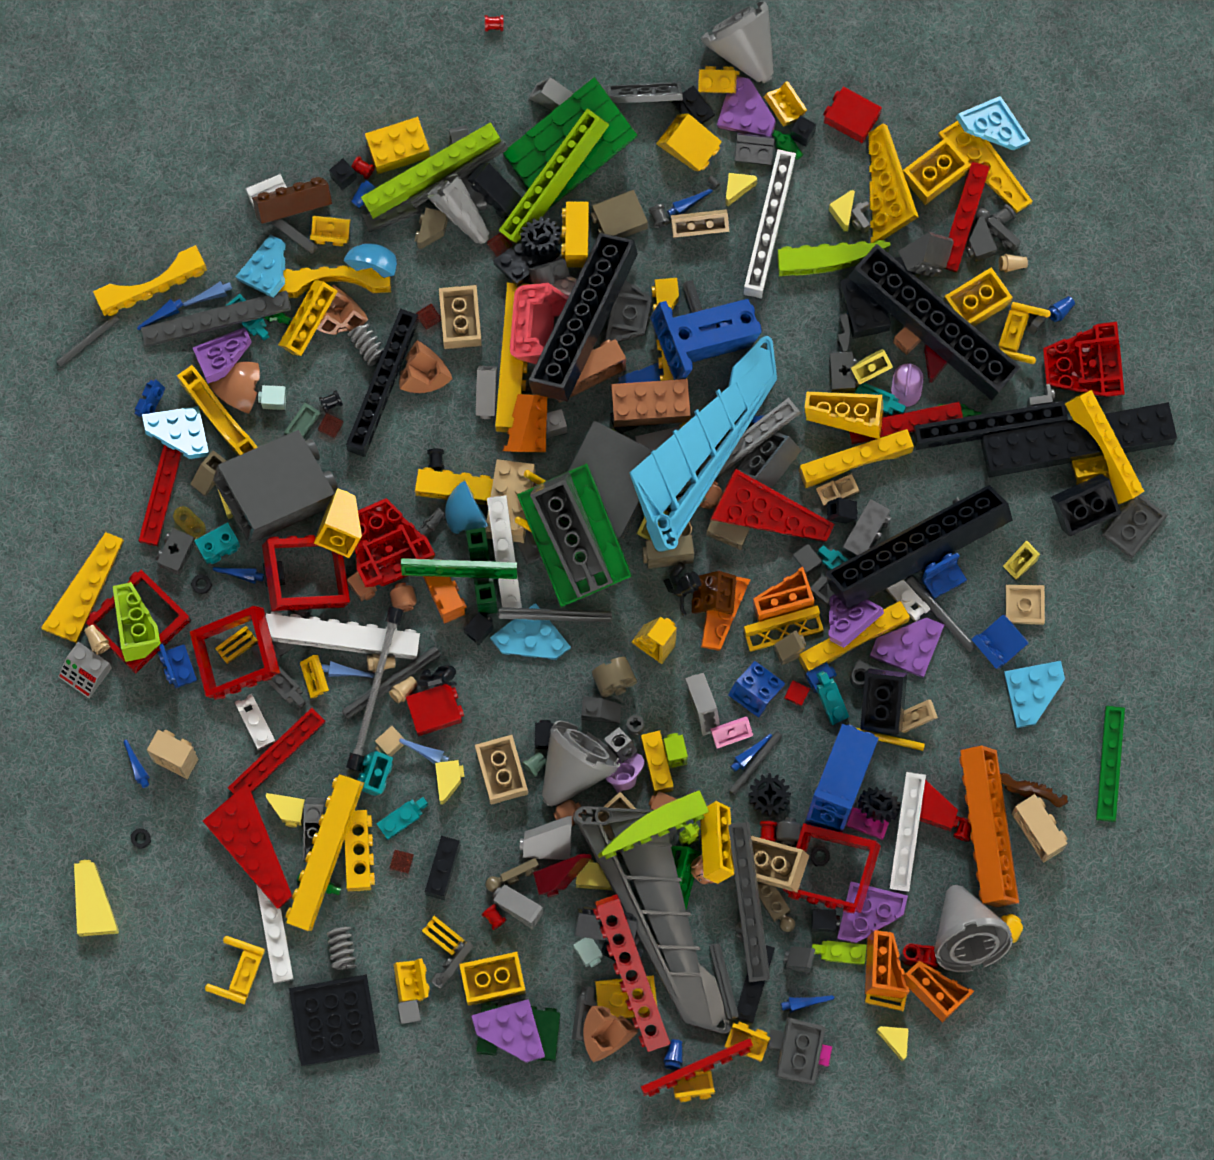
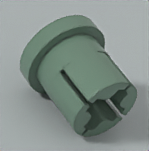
(534, 764)

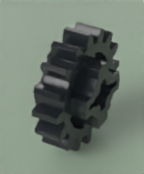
(541, 236)
(777, 794)
(879, 804)

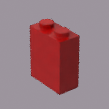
(852, 114)
(434, 709)

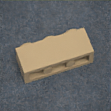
(700, 223)

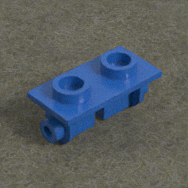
(153, 393)

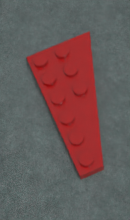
(760, 507)
(244, 836)

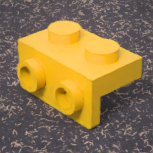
(717, 80)
(785, 104)
(330, 230)
(411, 980)
(759, 1038)
(700, 1087)

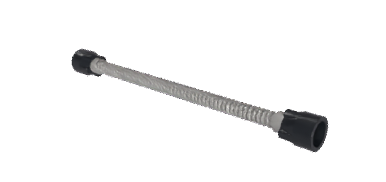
(393, 618)

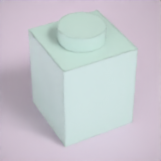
(273, 397)
(588, 952)

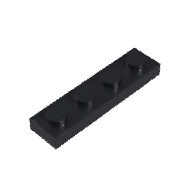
(751, 994)

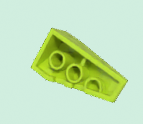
(136, 627)

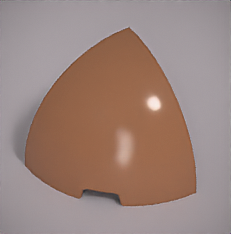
(342, 315)
(423, 371)
(238, 386)
(605, 1032)

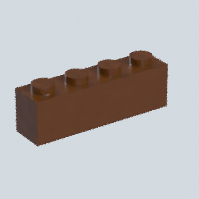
(292, 200)

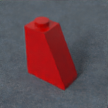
(937, 809)

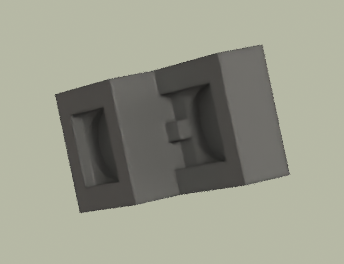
(843, 339)

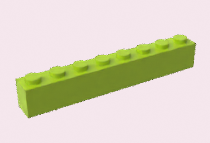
(430, 171)
(555, 174)

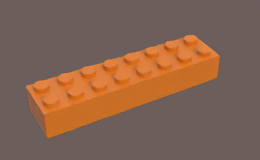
(989, 826)

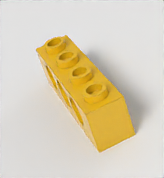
(307, 318)
(356, 881)

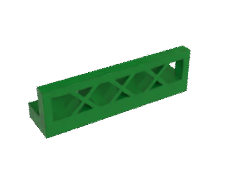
(684, 869)

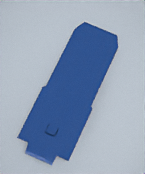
(647, 374)

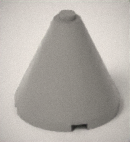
(745, 41)
(574, 763)
(969, 933)

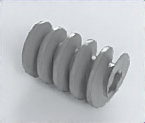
(366, 344)
(340, 948)

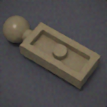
(512, 876)
(776, 906)

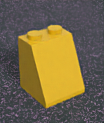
(689, 142)
(340, 525)

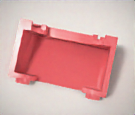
(534, 319)

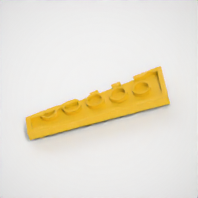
(999, 176)
(77, 602)

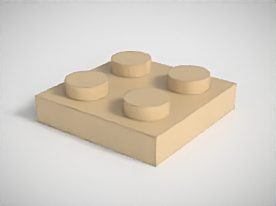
(1025, 604)

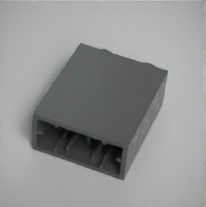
(610, 461)
(275, 485)

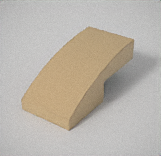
(841, 488)

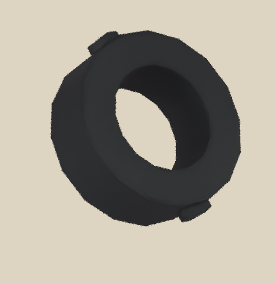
(196, 579)
(135, 833)
(816, 863)

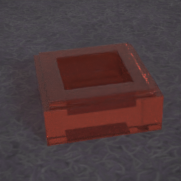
(499, 244)
(428, 316)
(330, 425)
(401, 861)

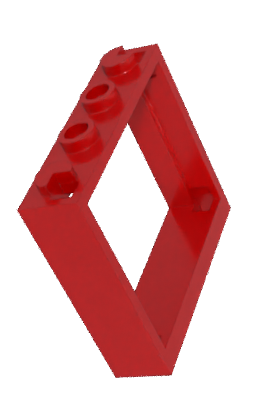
(301, 603)
(165, 636)
(271, 668)
(844, 839)

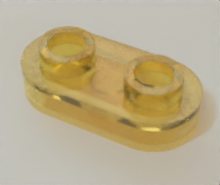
(190, 523)

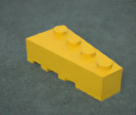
(846, 411)
(657, 638)

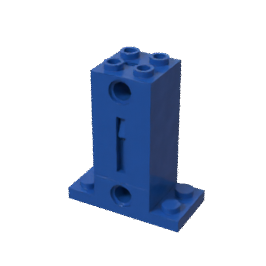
(704, 333)
(841, 779)

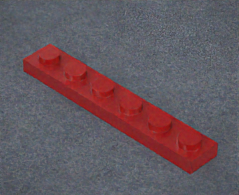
(966, 213)
(908, 420)
(160, 496)
(279, 752)
(706, 1064)

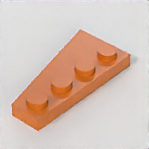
(718, 623)

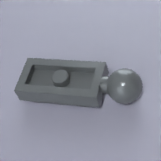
(997, 229)

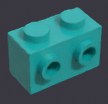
(217, 544)
(375, 772)

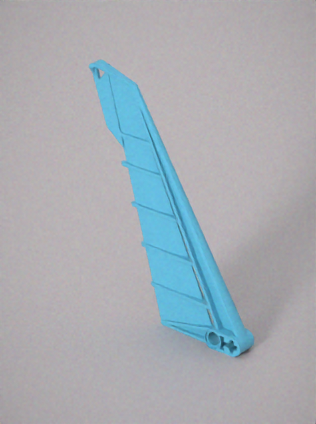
(675, 462)

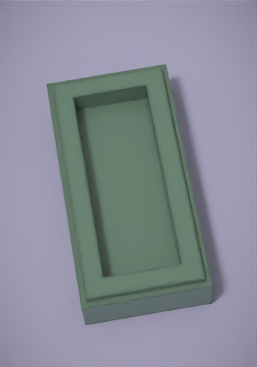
(303, 420)

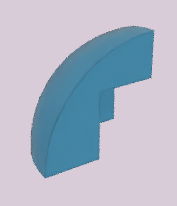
(374, 257)
(463, 511)

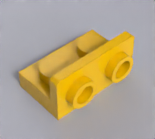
(1089, 467)

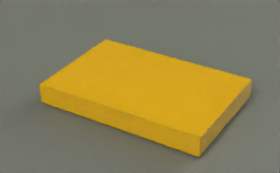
(611, 996)

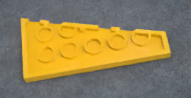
(889, 192)

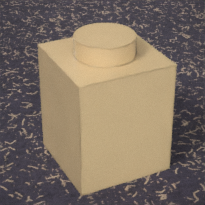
(389, 742)

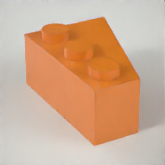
(529, 424)
(446, 597)
(784, 598)
(883, 967)
(935, 990)

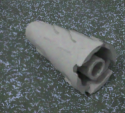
(455, 202)

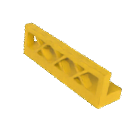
(782, 621)

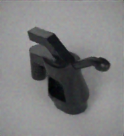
(687, 584)
(440, 677)

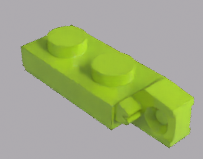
(689, 834)
(841, 952)

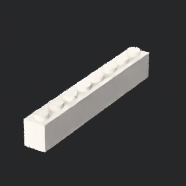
(769, 224)
(340, 636)

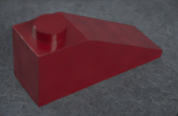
(560, 875)

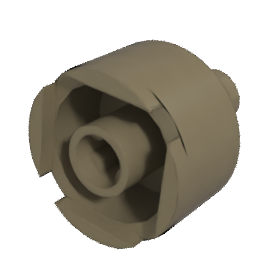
(614, 677)

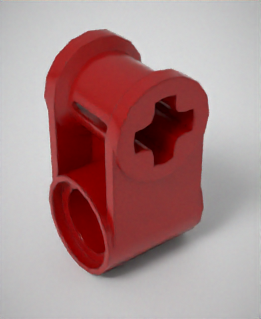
(922, 954)

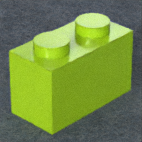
(675, 750)

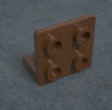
(715, 593)

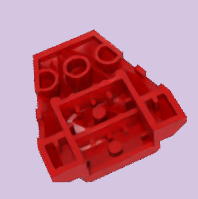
(1087, 362)
(384, 542)

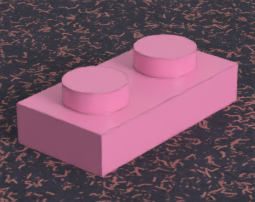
(731, 732)

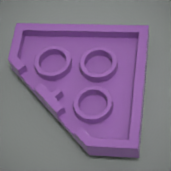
(746, 111)
(221, 354)
(849, 623)
(909, 646)
(878, 911)
(511, 1030)

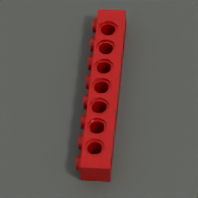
(658, 1037)

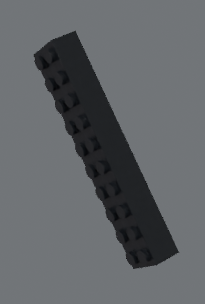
(583, 317)
(934, 322)
(1069, 441)
(918, 546)

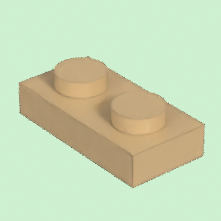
(918, 715)

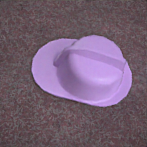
(907, 384)
(627, 773)

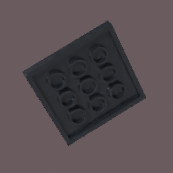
(334, 1020)

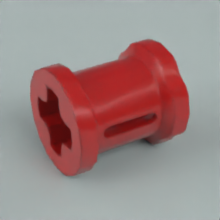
(494, 23)
(362, 167)
(768, 830)
(963, 831)
(494, 917)

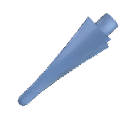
(216, 291)
(336, 669)
(431, 754)

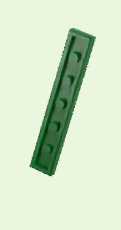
(459, 568)
(1110, 763)

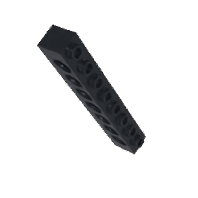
(382, 382)
(974, 427)

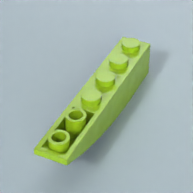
(823, 258)
(658, 822)

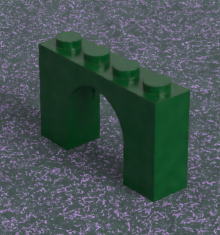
(483, 586)
(547, 1026)

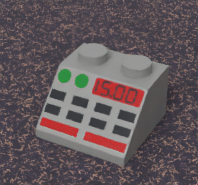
(84, 670)

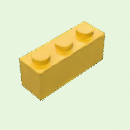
(657, 762)

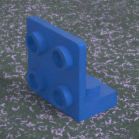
(943, 576)
(1000, 641)
(178, 664)
(756, 688)

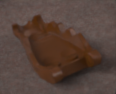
(1028, 789)

